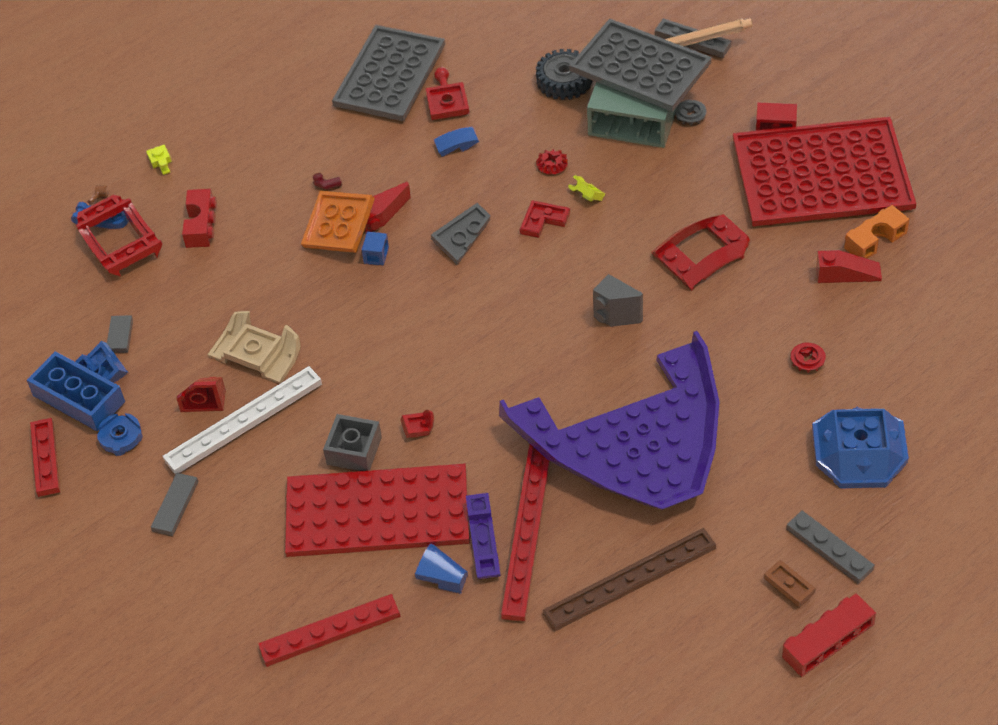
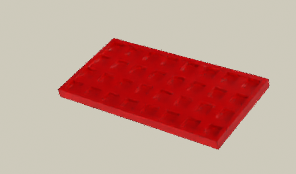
(376, 510)

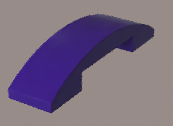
(482, 536)

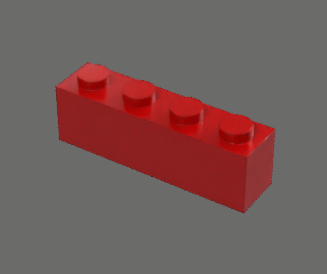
(828, 634)

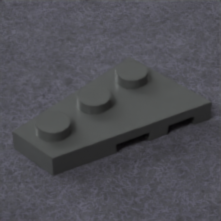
(461, 232)

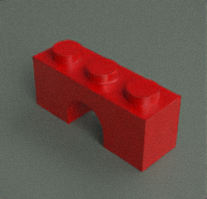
(200, 207)

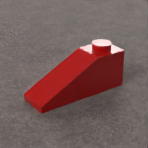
(387, 205)
(841, 267)

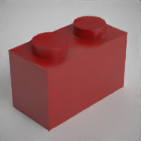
(775, 115)

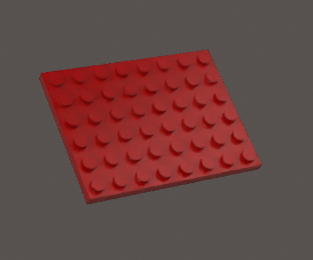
(822, 171)

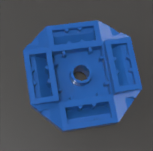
(860, 447)

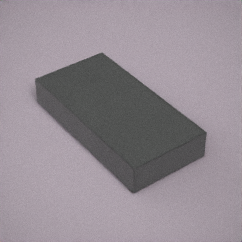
(120, 333)

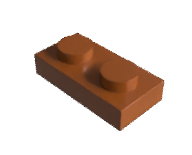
(789, 583)

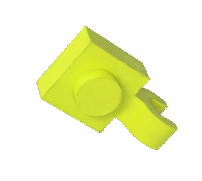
(159, 158)
(589, 191)

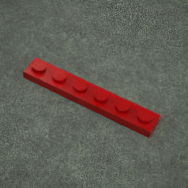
(329, 630)

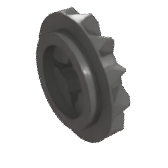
(687, 107)

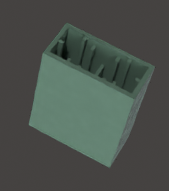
(627, 118)

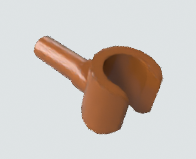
(100, 191)

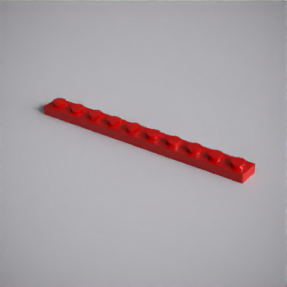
(525, 537)

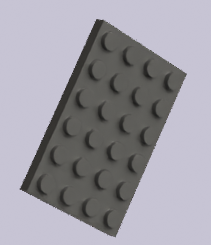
(640, 64)
(389, 72)

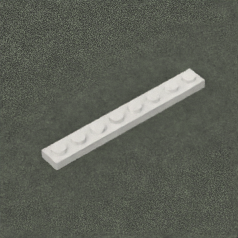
(242, 420)

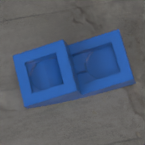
(460, 138)

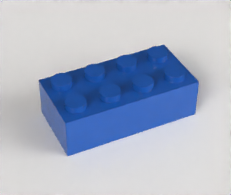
(75, 390)

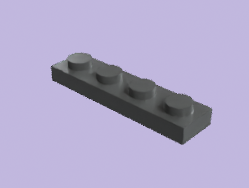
(716, 46)
(830, 547)

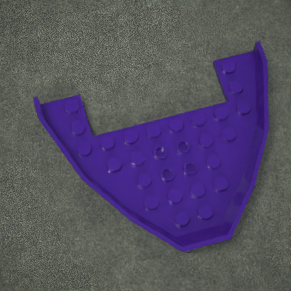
(643, 451)

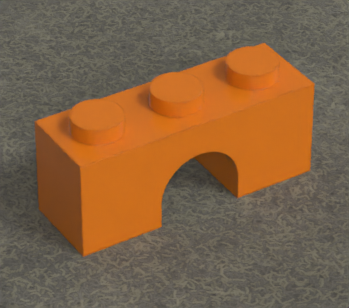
(887, 223)

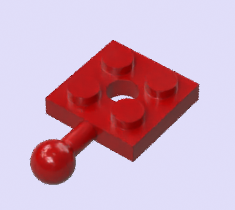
(453, 92)

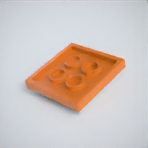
(337, 221)

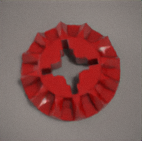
(549, 167)
(804, 350)

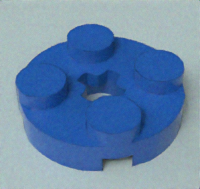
(119, 444)

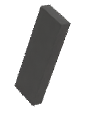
(174, 504)

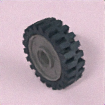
(555, 77)

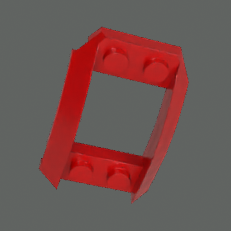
(130, 253)
(691, 273)

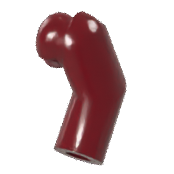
(326, 184)

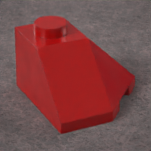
(203, 396)

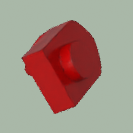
(418, 424)

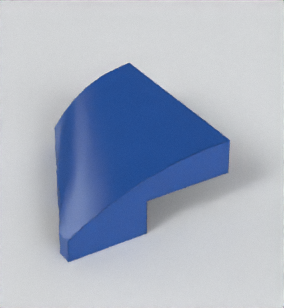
(103, 362)
(441, 569)

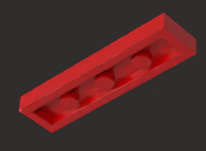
(45, 457)

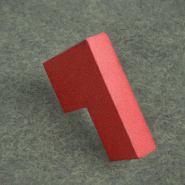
(542, 213)

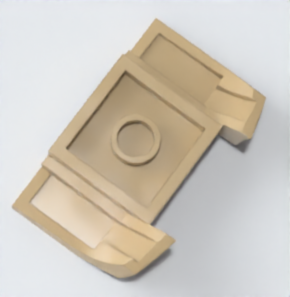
(257, 348)

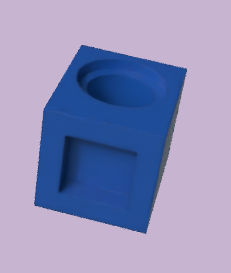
(375, 248)

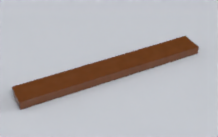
(629, 579)

